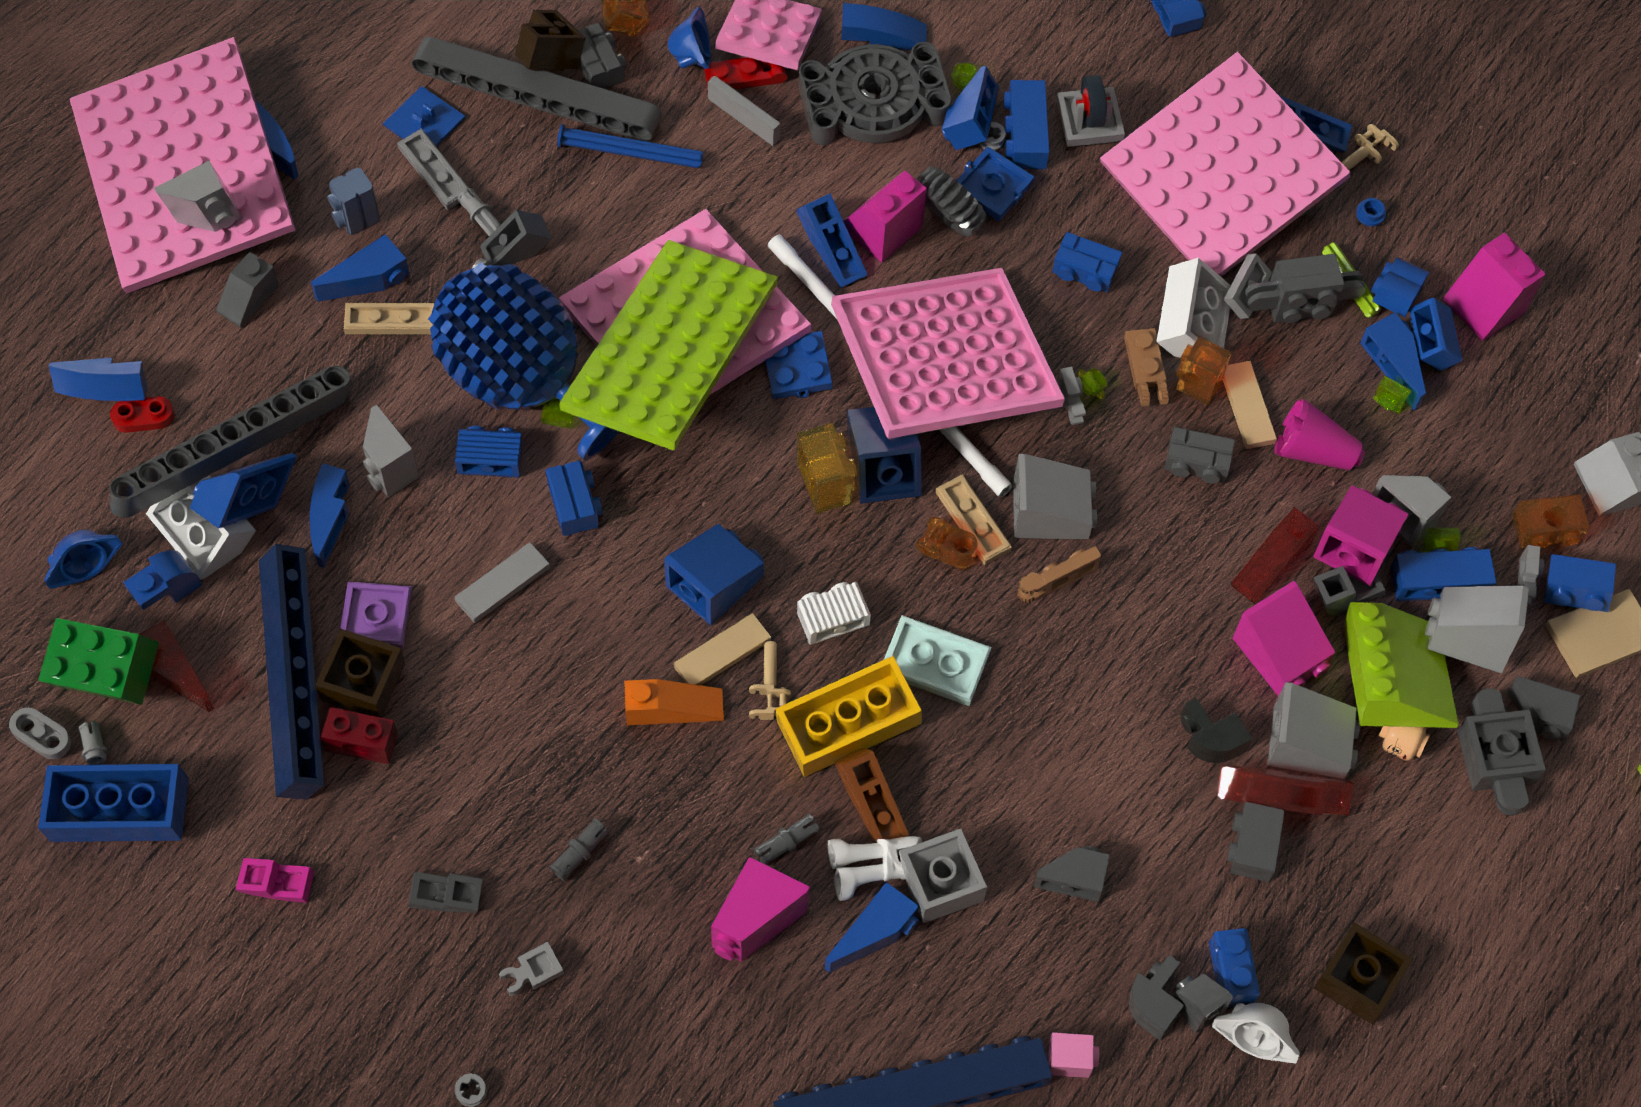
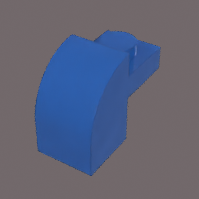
(165, 575)

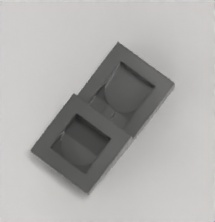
(444, 893)

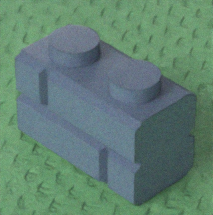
(353, 201)

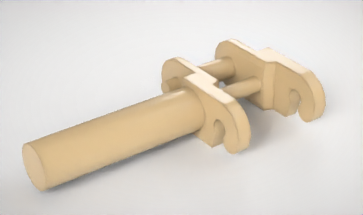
(1366, 147)
(769, 685)

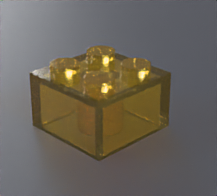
(825, 467)

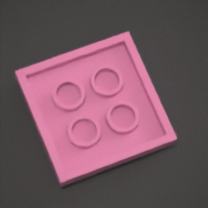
(769, 30)

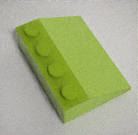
(1394, 672)

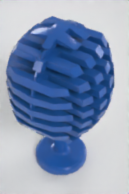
(509, 343)

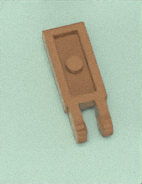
(1146, 364)
(1058, 575)

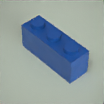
(1027, 124)
(1427, 573)

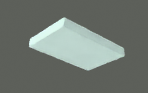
(938, 659)

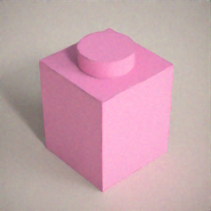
(1072, 1055)

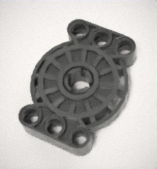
(907, 88)

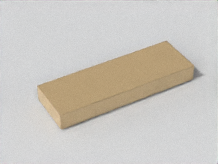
(387, 318)
(1248, 405)
(973, 517)
(722, 651)

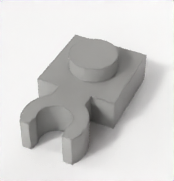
(1072, 389)
(1529, 569)
(537, 967)

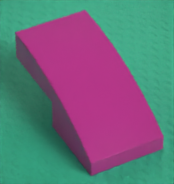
(275, 881)

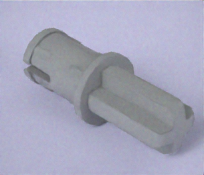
(478, 211)

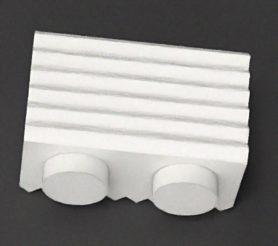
(833, 612)

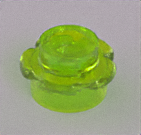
(961, 80)

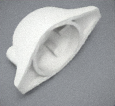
(1259, 1032)

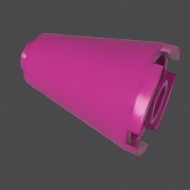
(1317, 439)

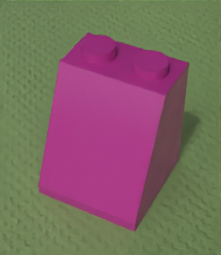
(889, 216)
(1495, 287)
(1360, 534)
(1284, 639)
(757, 910)

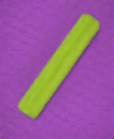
(1365, 301)

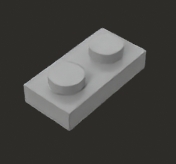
(1251, 272)

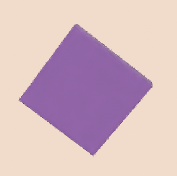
(377, 611)

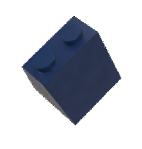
(883, 465)

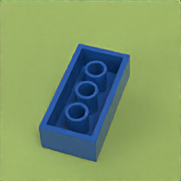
(113, 803)

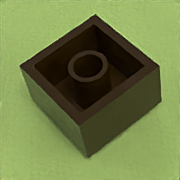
(360, 673)
(1363, 973)

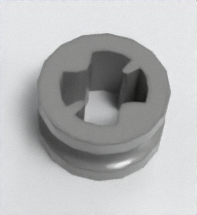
(995, 144)
(467, 1080)

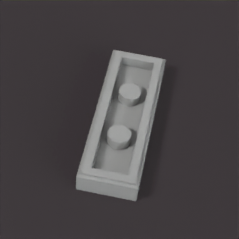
(743, 110)
(433, 168)
(502, 582)

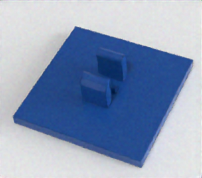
(425, 112)

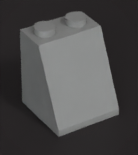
(1052, 500)
(1478, 623)
(1312, 733)

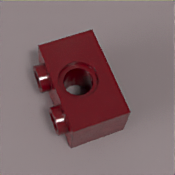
(359, 735)

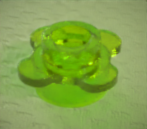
(1093, 382)

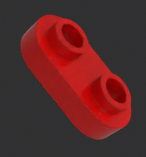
(141, 415)

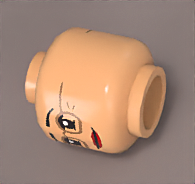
(1404, 741)

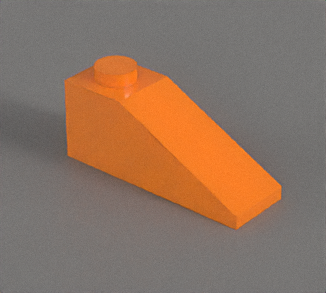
(671, 702)

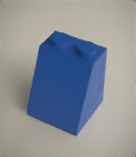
(713, 572)

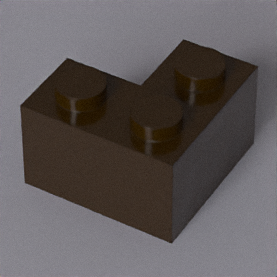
(549, 42)

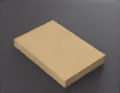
(1598, 638)

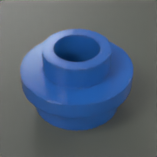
(1372, 206)

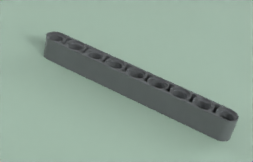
(537, 89)
(228, 441)

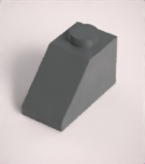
(516, 239)
(247, 289)
(1550, 707)
(1075, 874)
(1202, 1001)

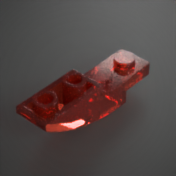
(1285, 790)

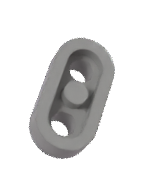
(41, 735)

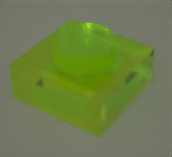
(1391, 395)
(554, 416)
(1441, 539)

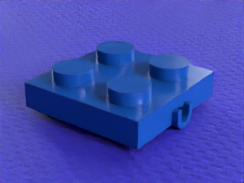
(995, 182)
(800, 368)

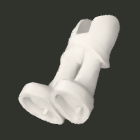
(849, 878)

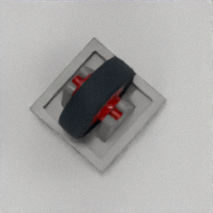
(1090, 114)

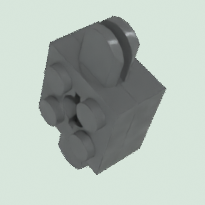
(1305, 289)
(1514, 750)

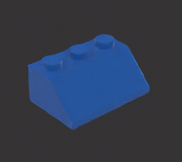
(242, 491)

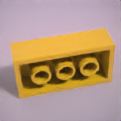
(848, 715)

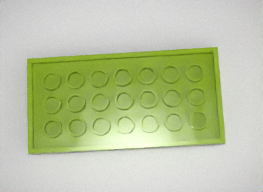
(669, 345)

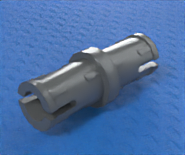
(786, 839)
(579, 850)

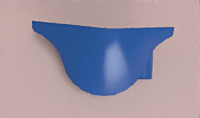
(691, 41)
(80, 557)

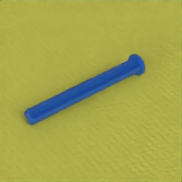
(629, 147)

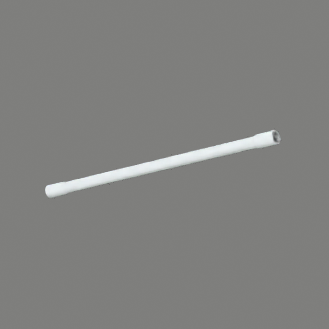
(988, 472)

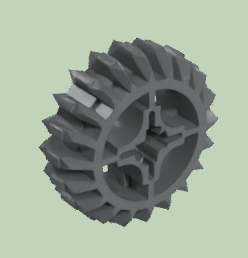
(951, 202)

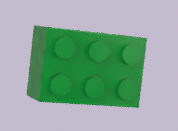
(98, 661)

